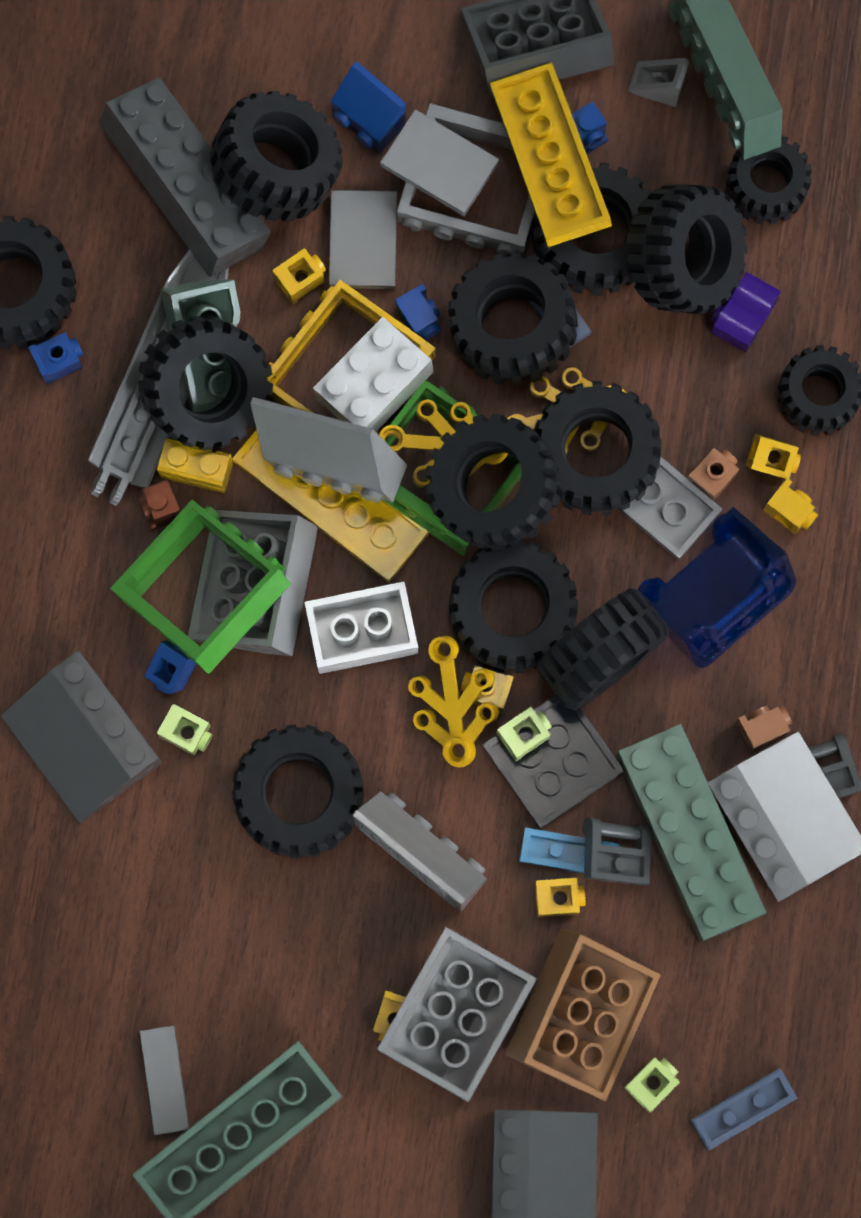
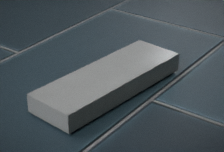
(164, 1080)

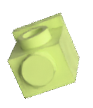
(528, 719)
(176, 722)
(642, 1093)

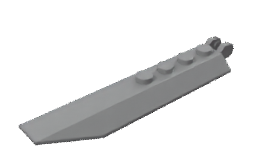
(129, 440)

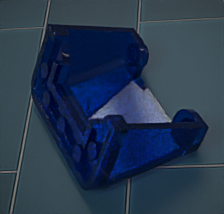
(722, 589)

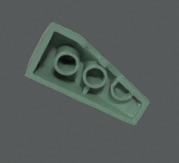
(208, 375)

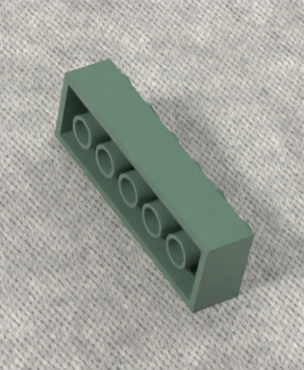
(730, 73)
(690, 833)
(238, 1135)

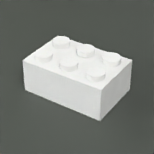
(374, 377)
(361, 627)

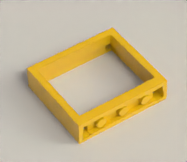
(313, 324)

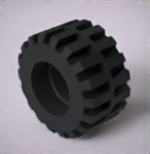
(770, 204)
(828, 365)

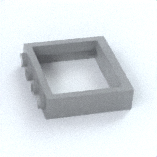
(449, 227)

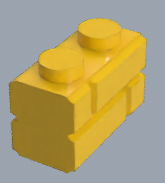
(195, 466)

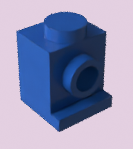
(590, 127)
(418, 313)
(56, 368)
(163, 672)

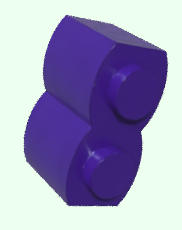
(745, 312)

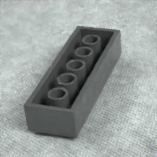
(178, 174)

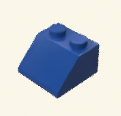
(368, 108)

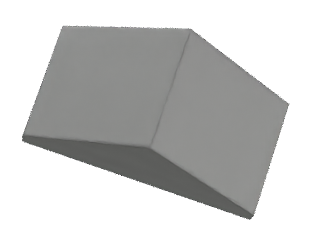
(659, 80)

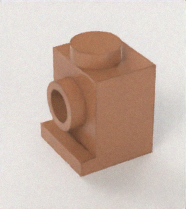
(712, 484)
(764, 726)

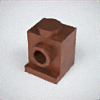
(159, 505)

